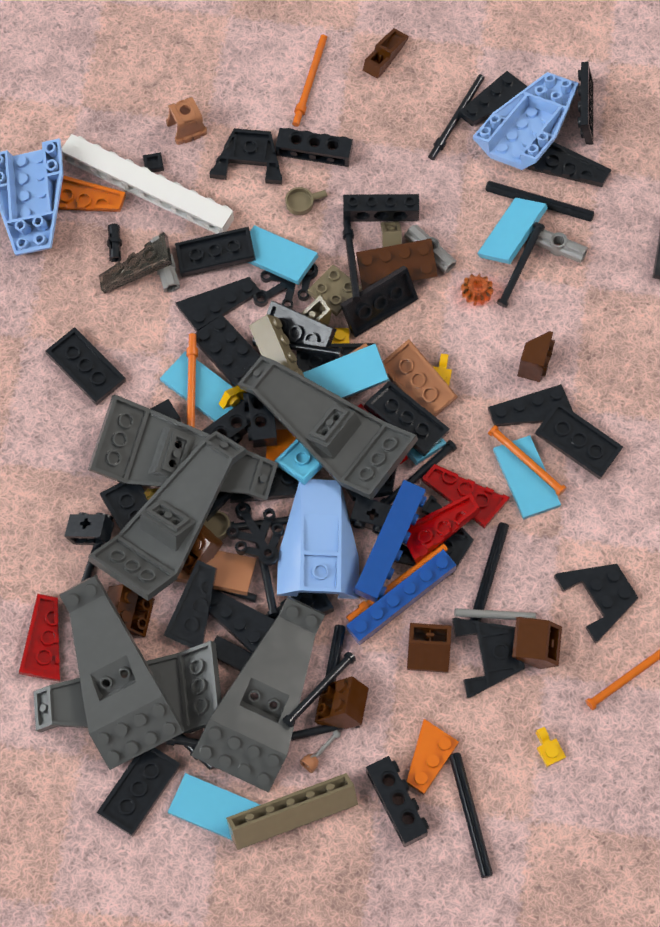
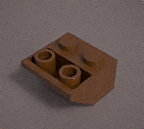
(536, 357)
(204, 549)
(132, 609)
(537, 642)
(429, 647)
(342, 704)

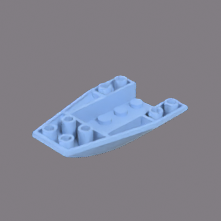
(528, 122)
(31, 196)
(318, 544)

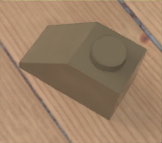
(391, 233)
(319, 310)

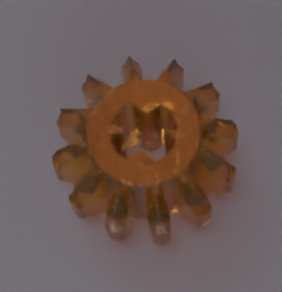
(470, 290)

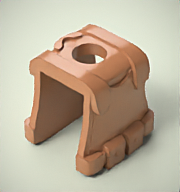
(188, 121)

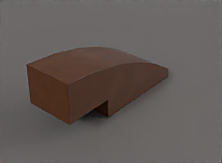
(384, 53)

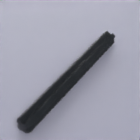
(552, 204)
(490, 568)
(471, 815)

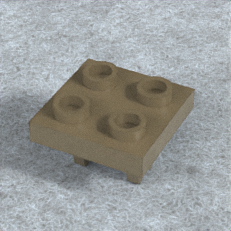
(334, 287)

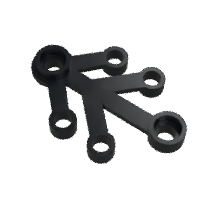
(285, 284)
(257, 536)

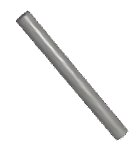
(491, 614)

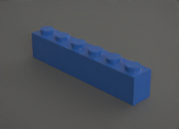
(389, 541)
(401, 597)

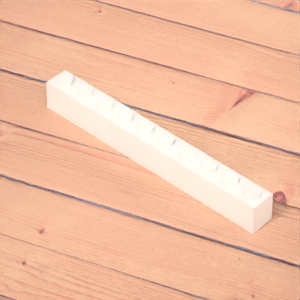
(147, 185)

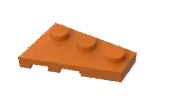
(429, 756)

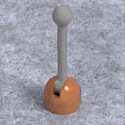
(312, 760)

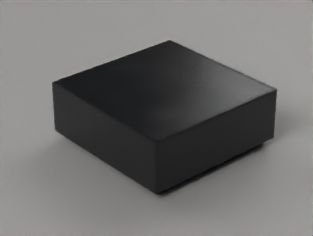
(153, 162)

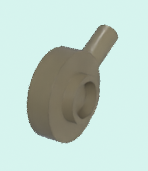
(300, 200)
(218, 525)

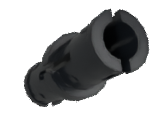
(114, 243)

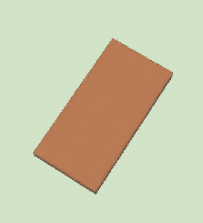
(419, 378)
(233, 572)

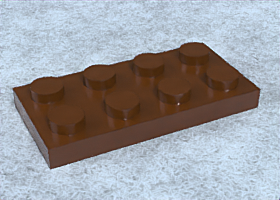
(380, 262)

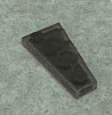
(148, 260)

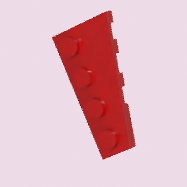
(453, 487)
(440, 525)
(42, 643)

